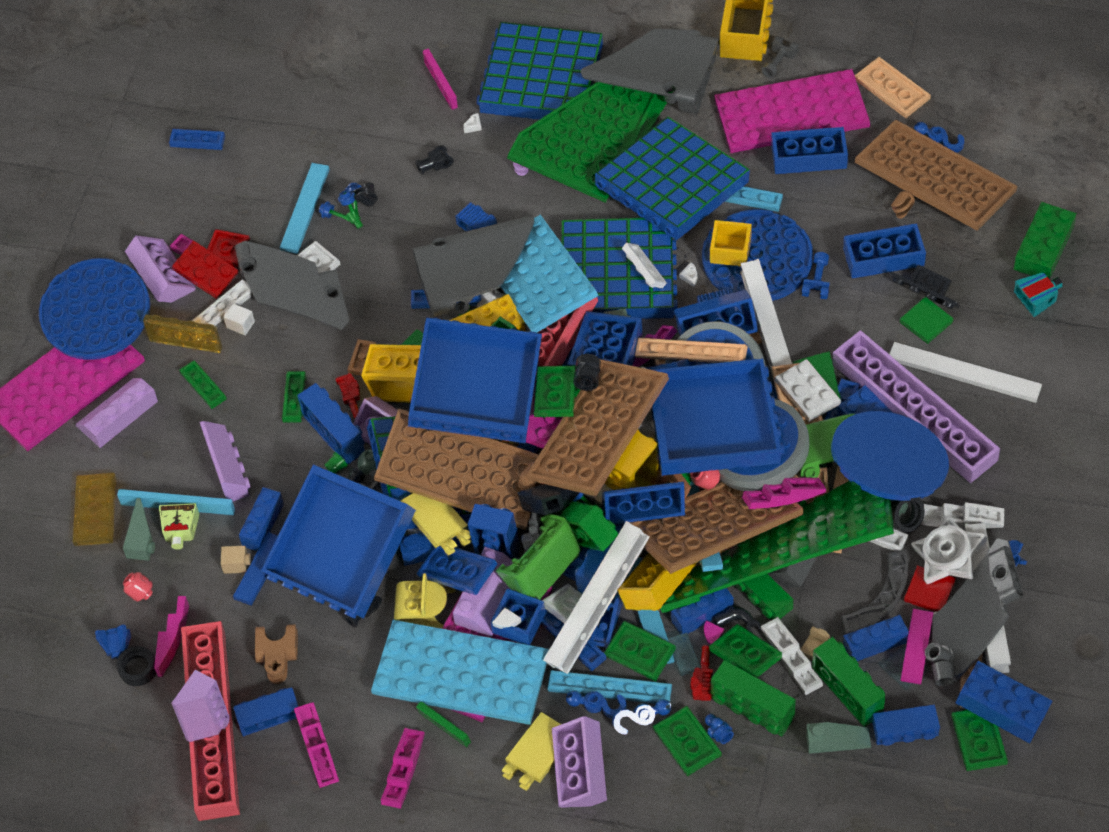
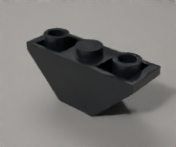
(546, 499)

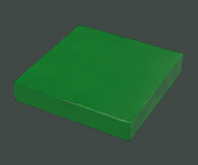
(926, 320)

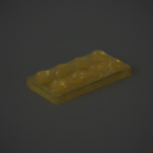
(182, 333)
(94, 509)

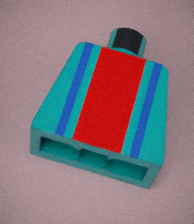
(1037, 292)

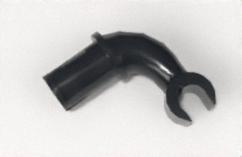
(366, 194)
(736, 613)

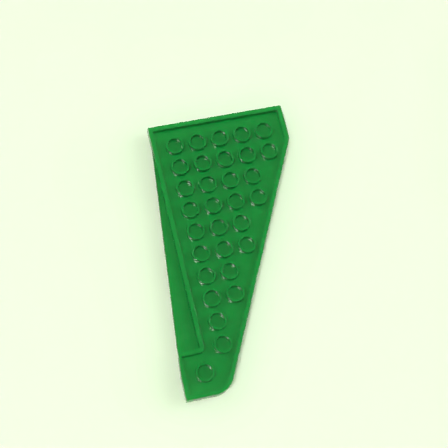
(586, 134)
(827, 525)

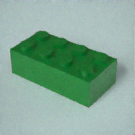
(1045, 240)
(589, 525)
(848, 681)
(752, 698)

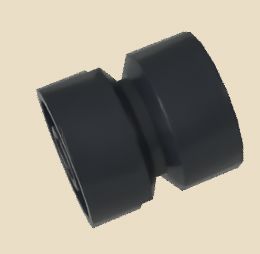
(587, 372)

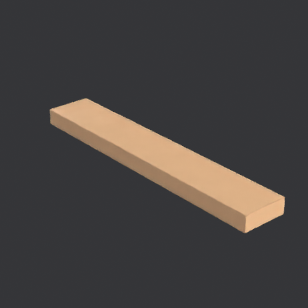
(692, 350)

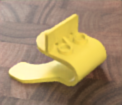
(420, 601)

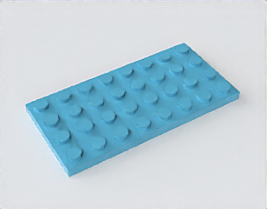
(546, 280)
(460, 672)

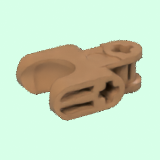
(276, 653)

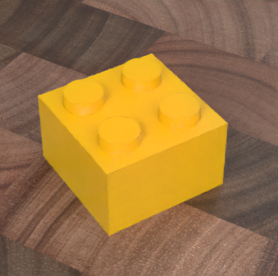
(730, 243)

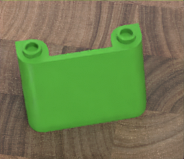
(820, 442)
(543, 560)

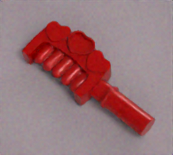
(350, 392)
(701, 680)

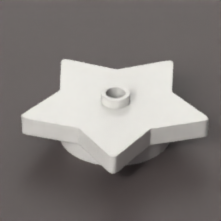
(949, 551)

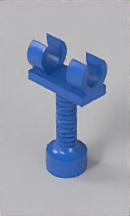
(820, 260)

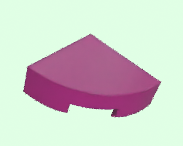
(712, 632)

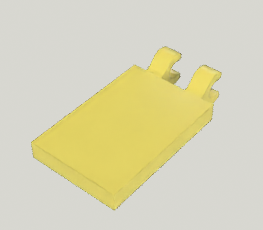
(438, 522)
(532, 753)

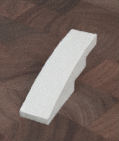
(967, 514)
(792, 657)

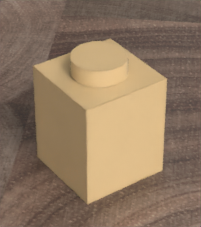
(235, 559)

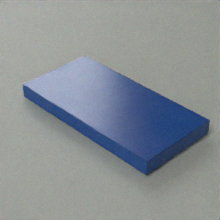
(459, 570)

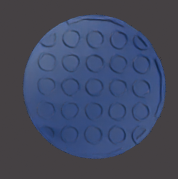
(777, 243)
(94, 309)
(890, 455)

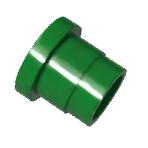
(335, 463)

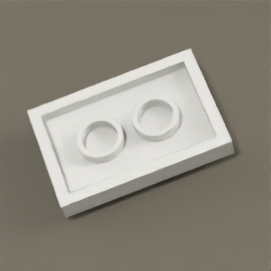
(807, 390)

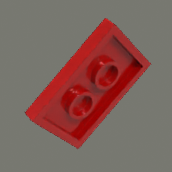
(205, 269)

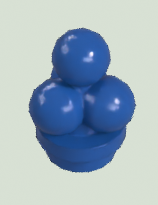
(718, 729)

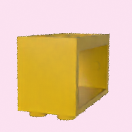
(740, 44)
(391, 371)
(637, 464)

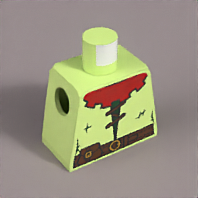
(179, 523)

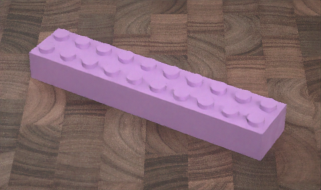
(904, 394)

